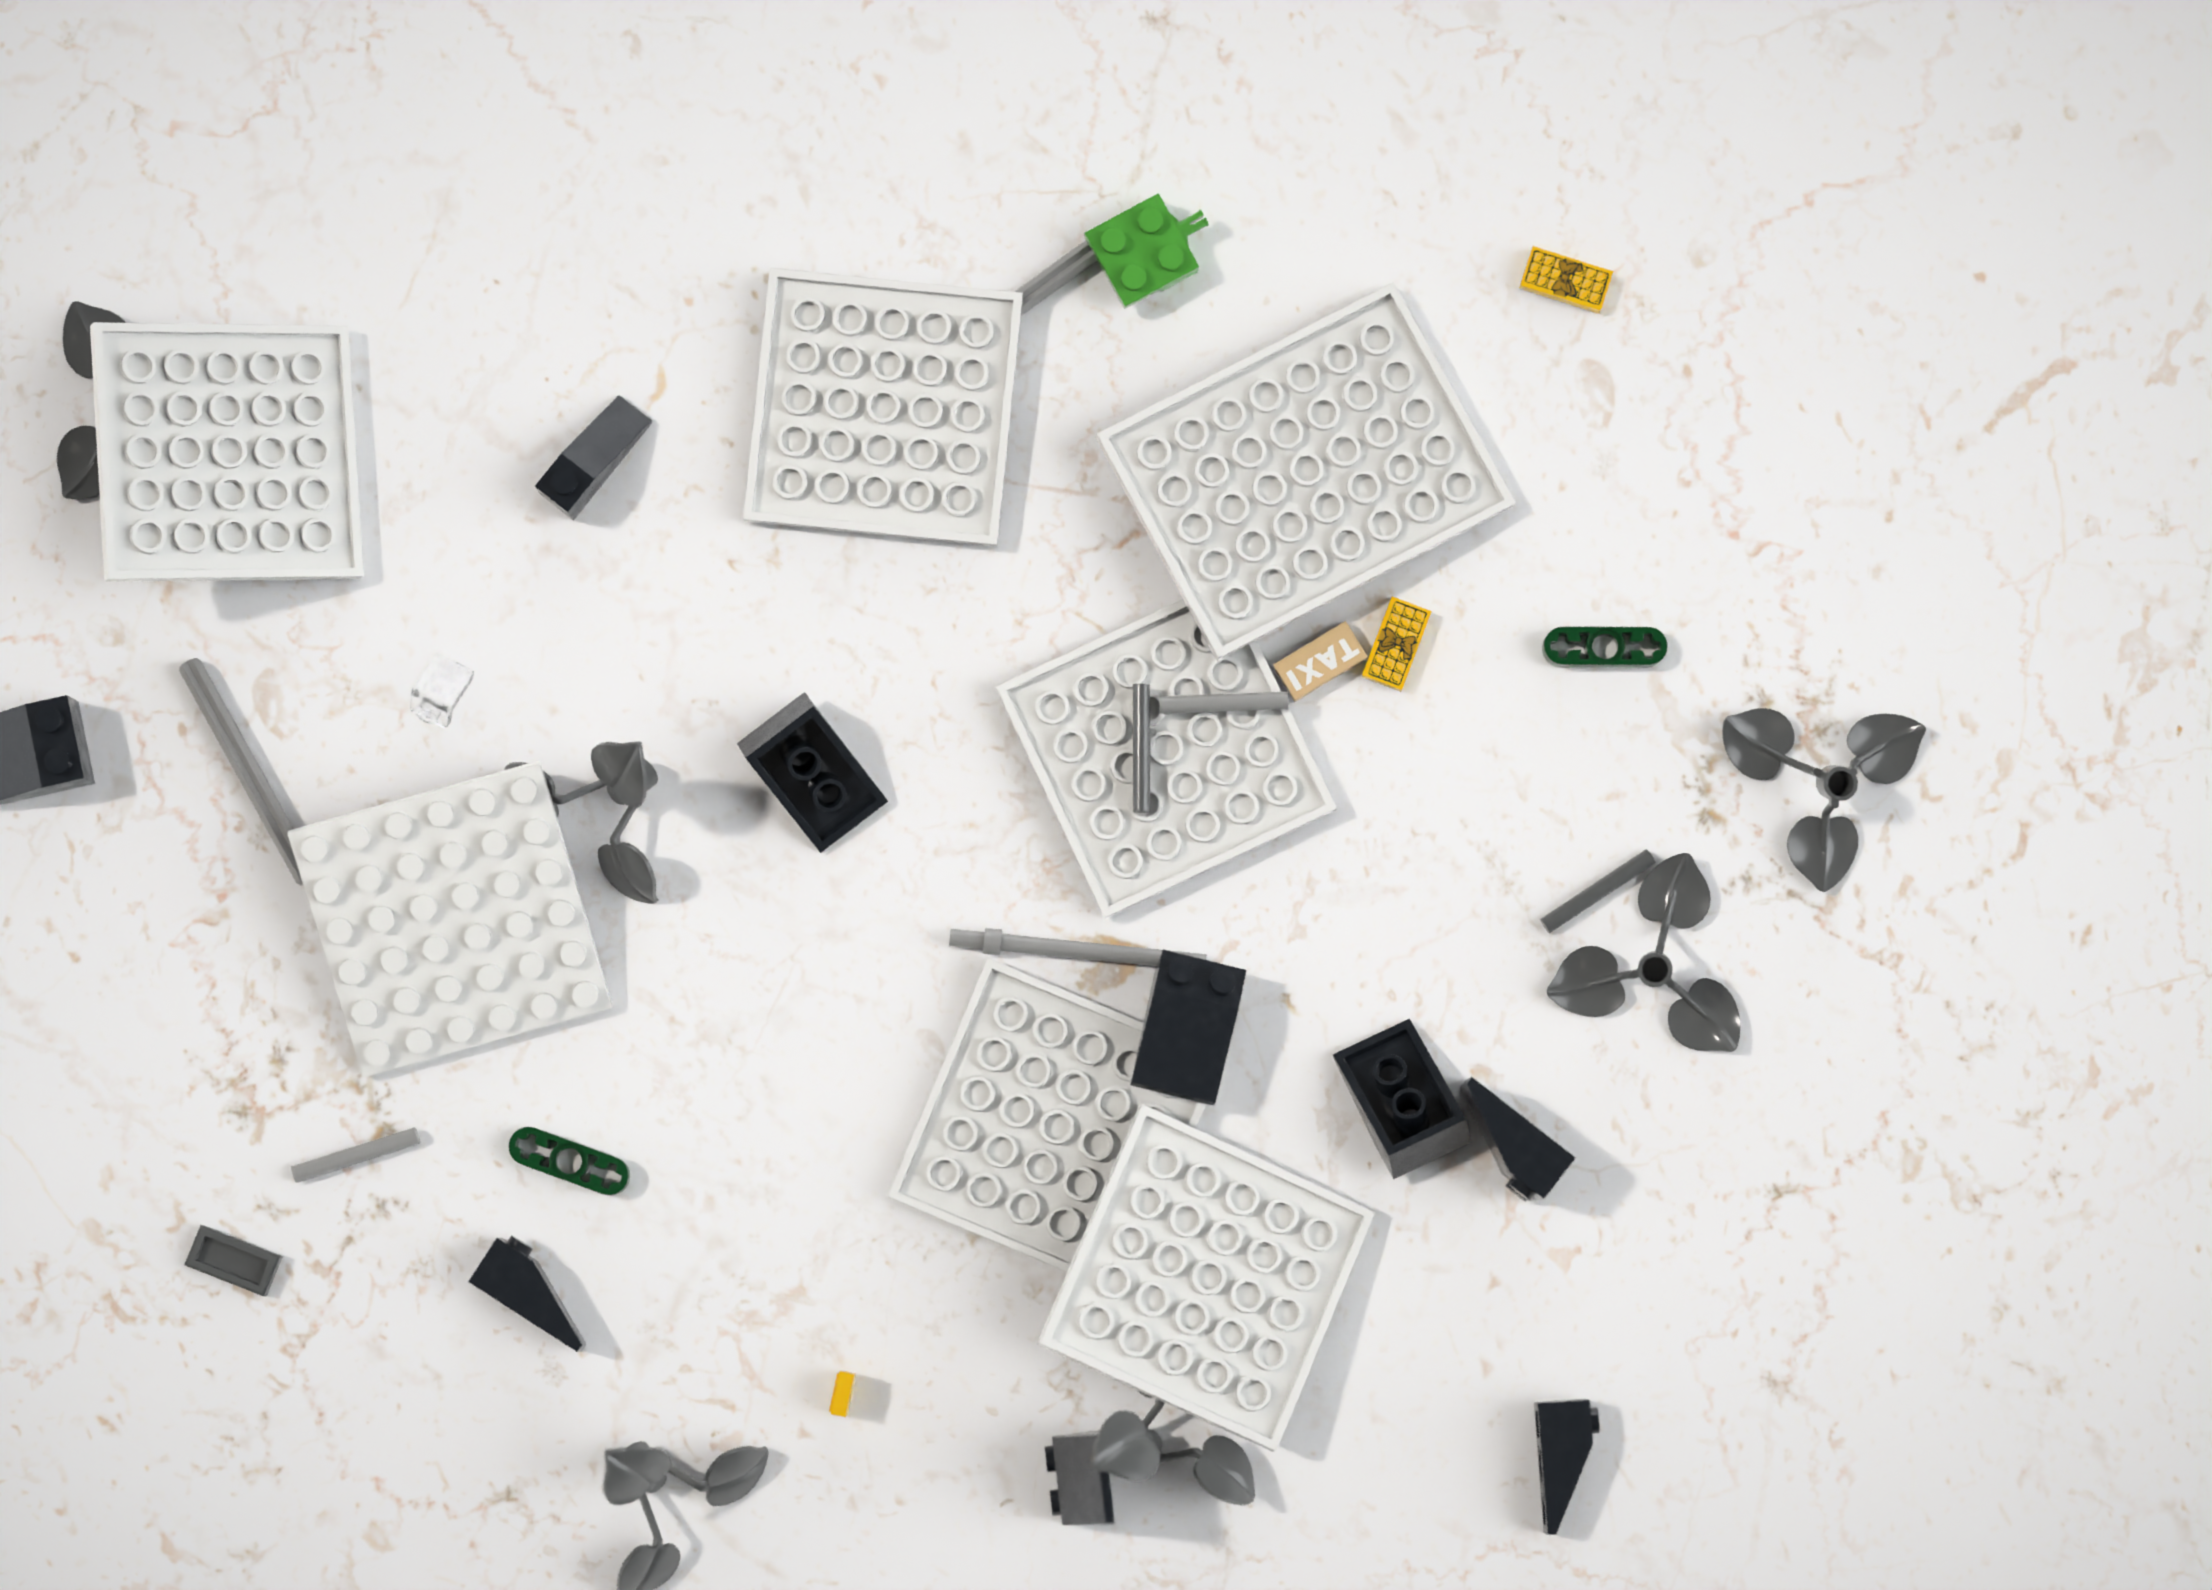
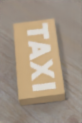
(1320, 661)

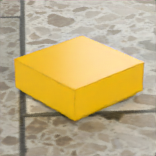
(842, 1393)

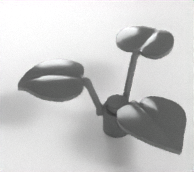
(78, 448)
(627, 782)
(1825, 845)
(1591, 987)
(1134, 1453)
(643, 1469)

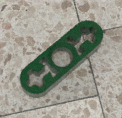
(1636, 657)
(543, 1139)

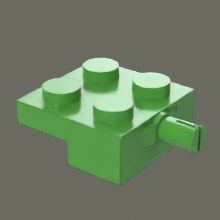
(1145, 249)

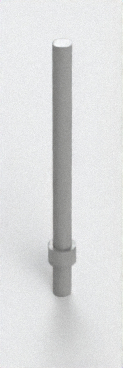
(993, 941)

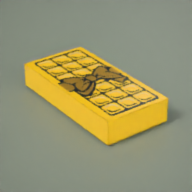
(1566, 279)
(1396, 644)

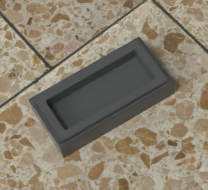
(233, 1260)

